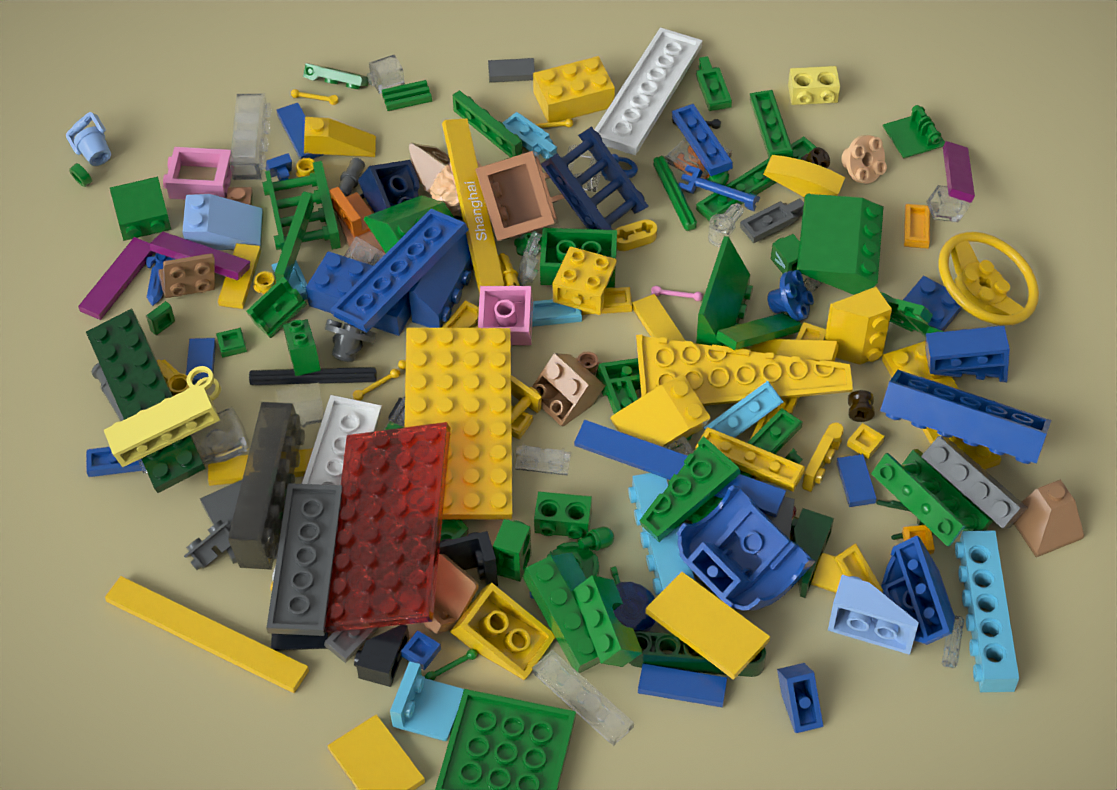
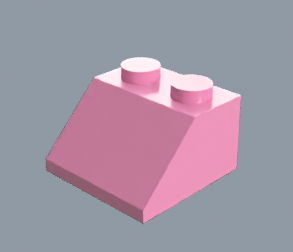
(507, 308)

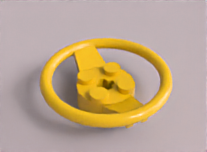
(980, 286)

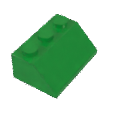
(394, 222)

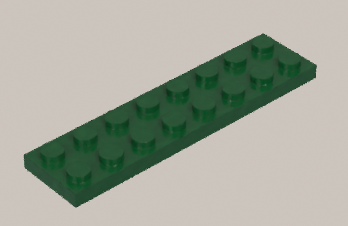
(138, 385)

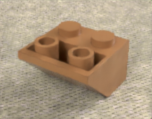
(566, 388)

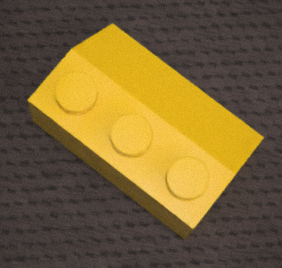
(859, 326)

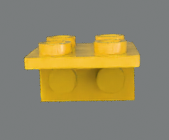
(583, 280)

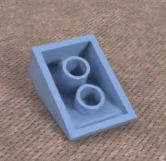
(221, 222)
(871, 616)

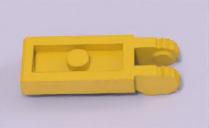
(824, 454)

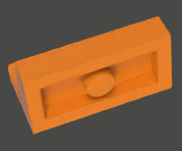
(351, 211)

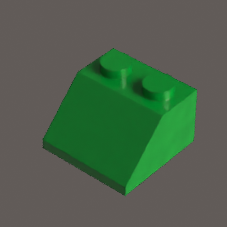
(140, 208)

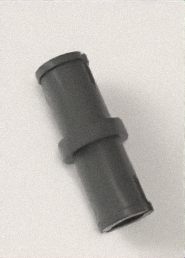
(350, 177)

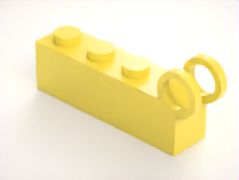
(165, 421)

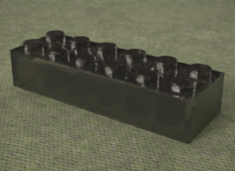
(264, 485)

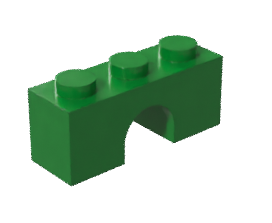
(612, 641)

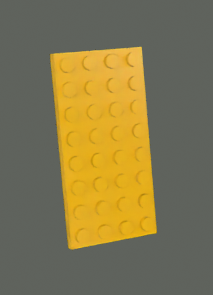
(466, 381)

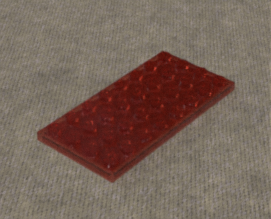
(389, 528)

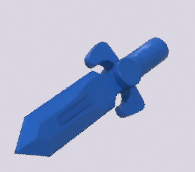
(155, 288)

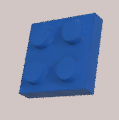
(936, 300)

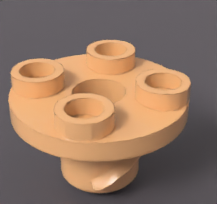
(865, 159)

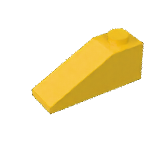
(336, 138)

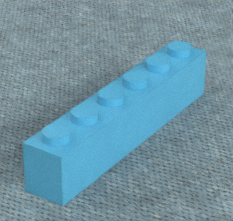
(663, 555)

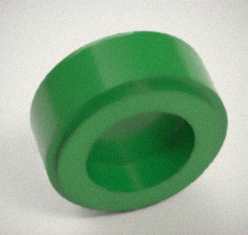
(80, 175)

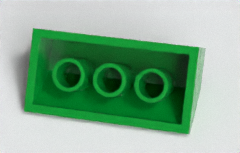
(552, 587)

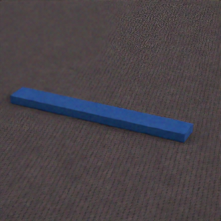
(666, 462)

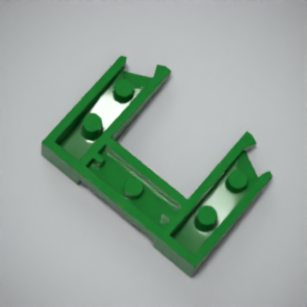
(620, 382)

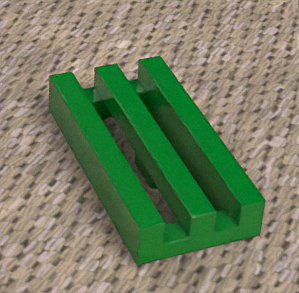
(403, 95)

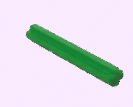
(675, 193)

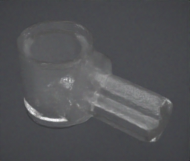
(724, 224)

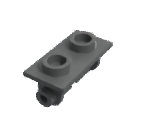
(202, 550)

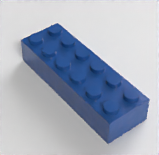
(965, 416)

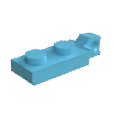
(531, 135)

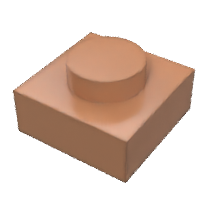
(240, 194)

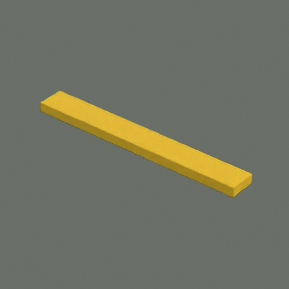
(207, 634)

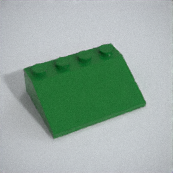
(841, 241)
(724, 295)

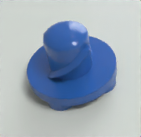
(791, 296)

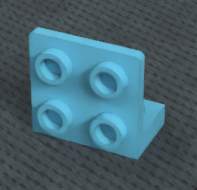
(425, 705)

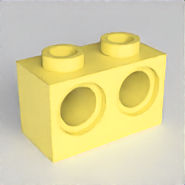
(813, 85)

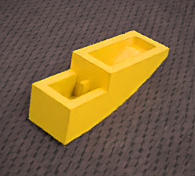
(803, 176)

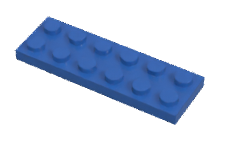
(399, 270)

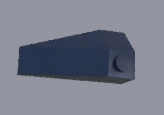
(389, 184)

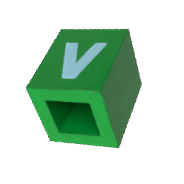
(785, 253)

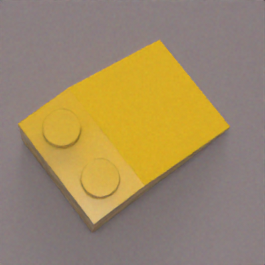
(663, 414)
(503, 632)

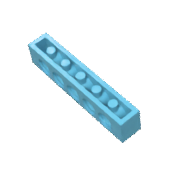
(999, 675)

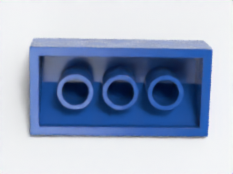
(441, 286)

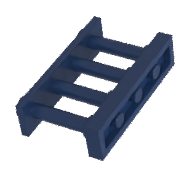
(573, 190)

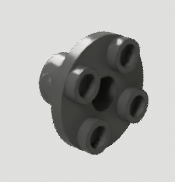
(348, 340)

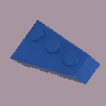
(969, 352)

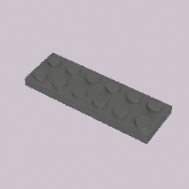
(305, 560)

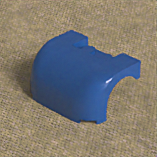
(742, 553)

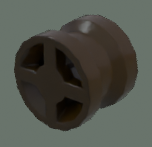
(817, 156)
(861, 406)

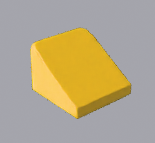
(827, 573)

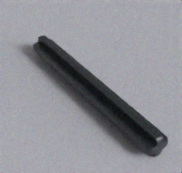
(326, 375)

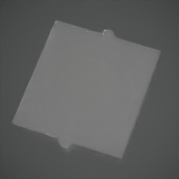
(306, 402)

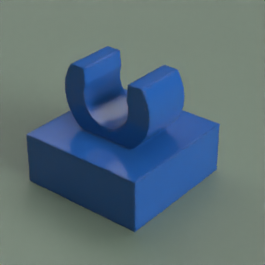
(280, 166)
(421, 650)

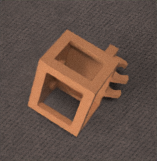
(517, 195)

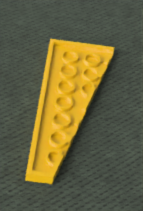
(730, 375)

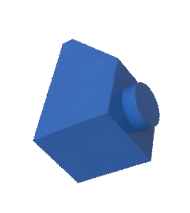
(800, 697)

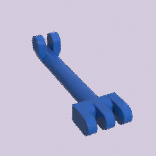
(696, 181)

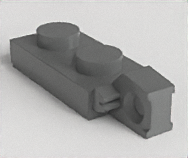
(771, 220)

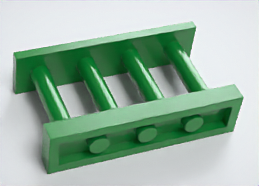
(320, 196)
(930, 496)

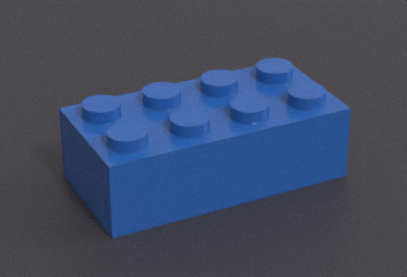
(337, 276)

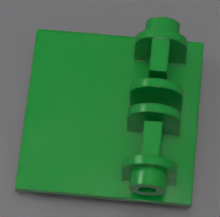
(914, 133)

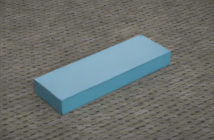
(747, 411)

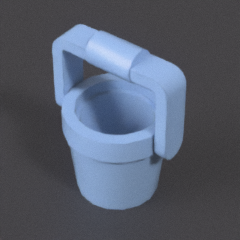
(89, 141)

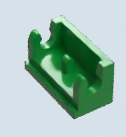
(276, 307)

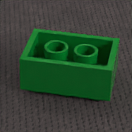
(558, 240)

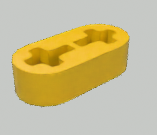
(636, 235)

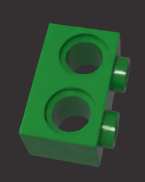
(301, 347)
(563, 509)
(512, 549)

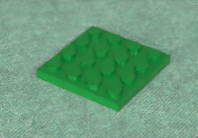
(505, 745)

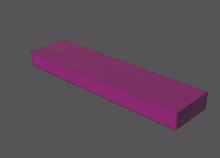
(958, 172)
(178, 248)
(116, 279)

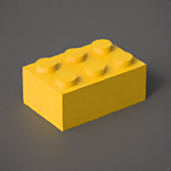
(573, 89)

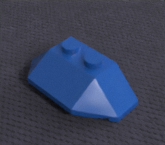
(918, 589)

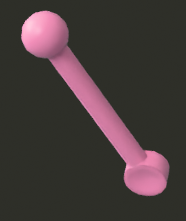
(698, 296)

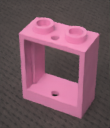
(198, 157)

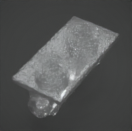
(542, 460)

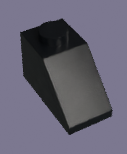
(382, 656)

